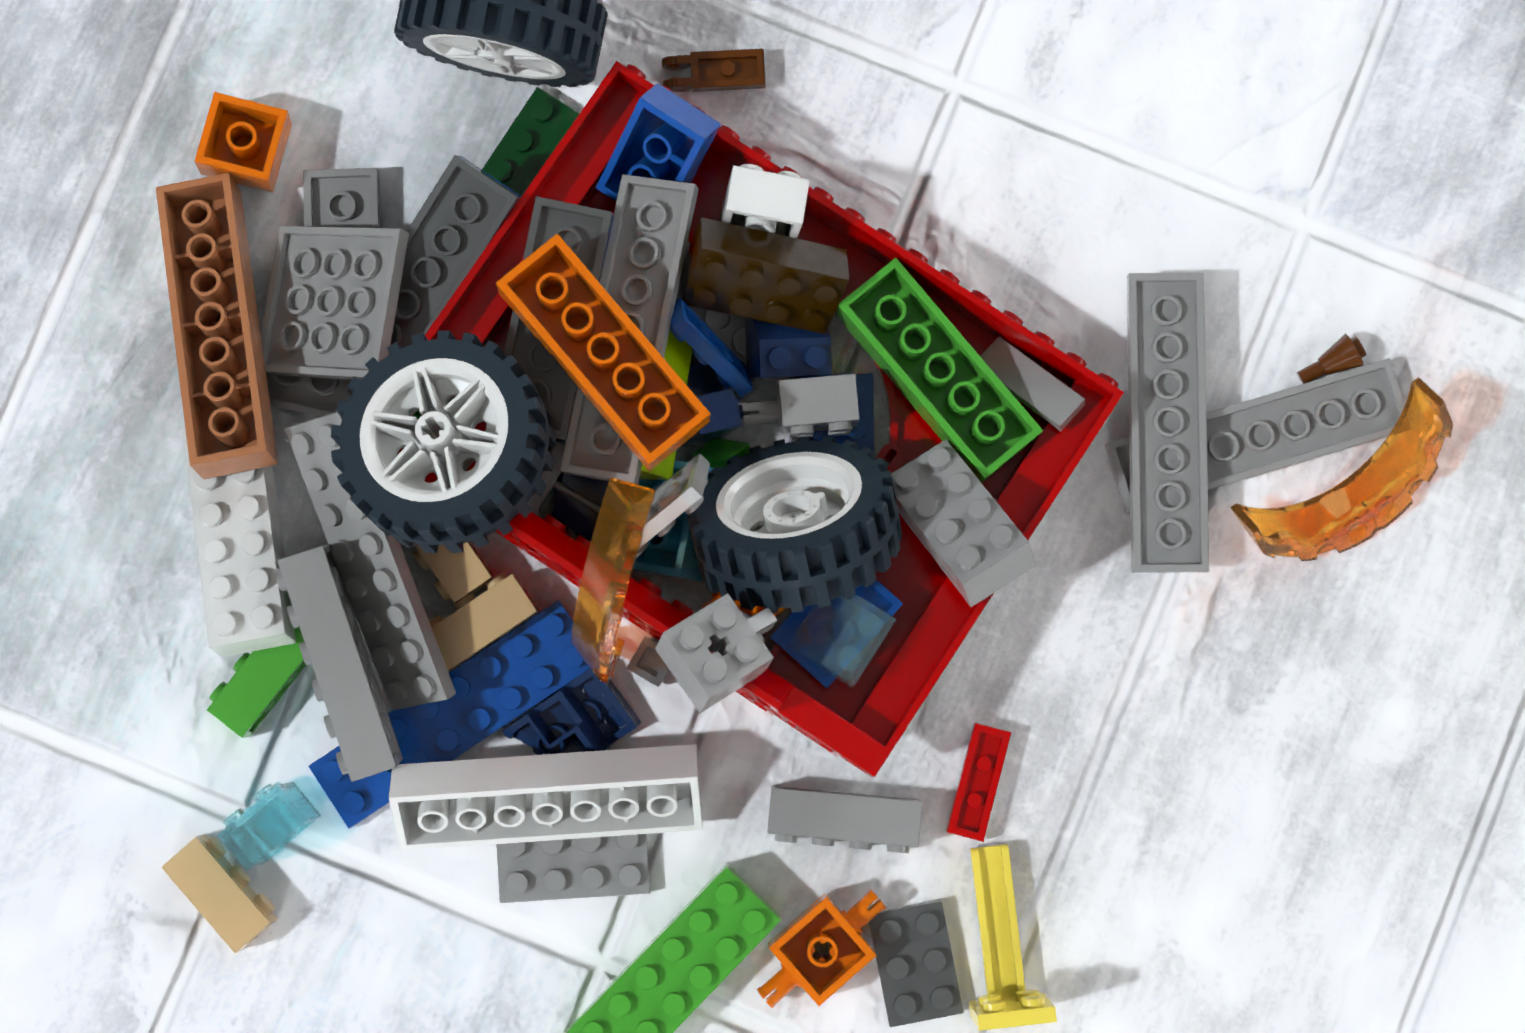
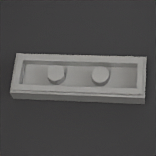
(1033, 384)

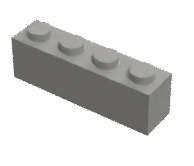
(844, 817)

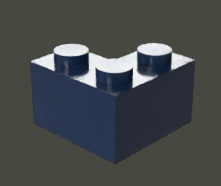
(724, 407)

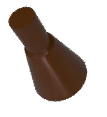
(1341, 356)

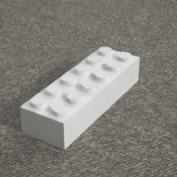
(237, 560)

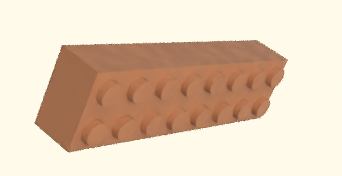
(216, 327)

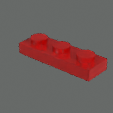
(978, 782)

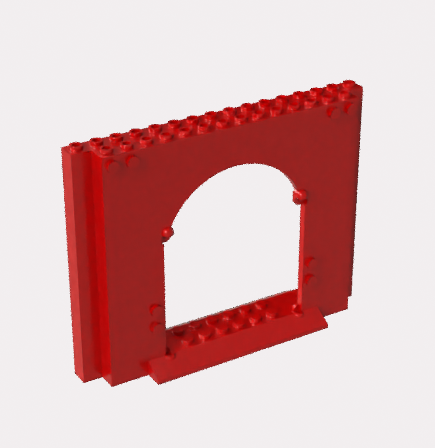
(935, 618)

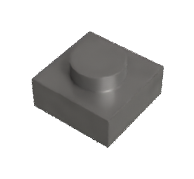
(648, 663)

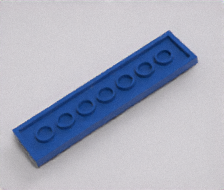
(489, 695)

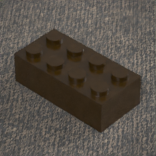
(763, 276)

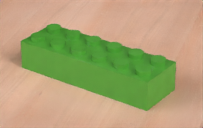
(937, 370)
(683, 960)

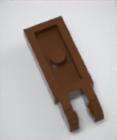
(717, 70)

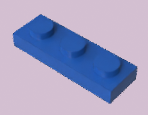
(710, 349)

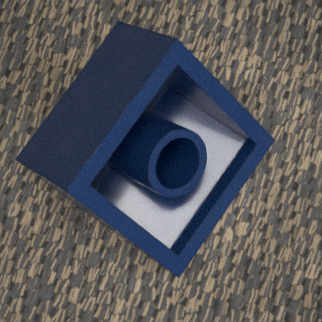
(786, 351)

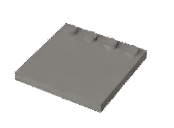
(332, 300)

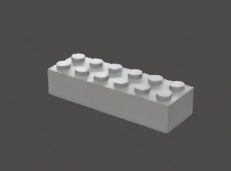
(339, 662)

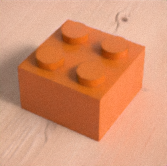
(244, 141)

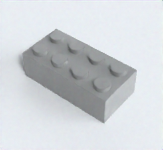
(960, 523)

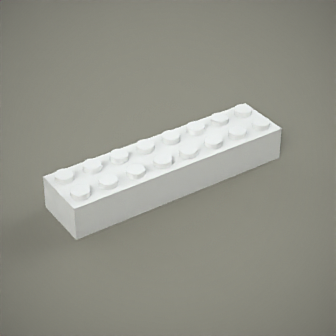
(546, 797)

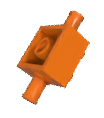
(820, 974)

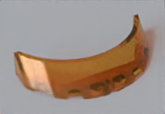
(1368, 497)
(608, 575)

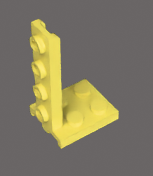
(1006, 998)

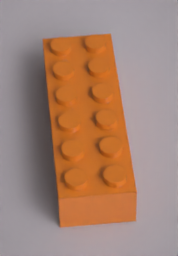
(603, 352)

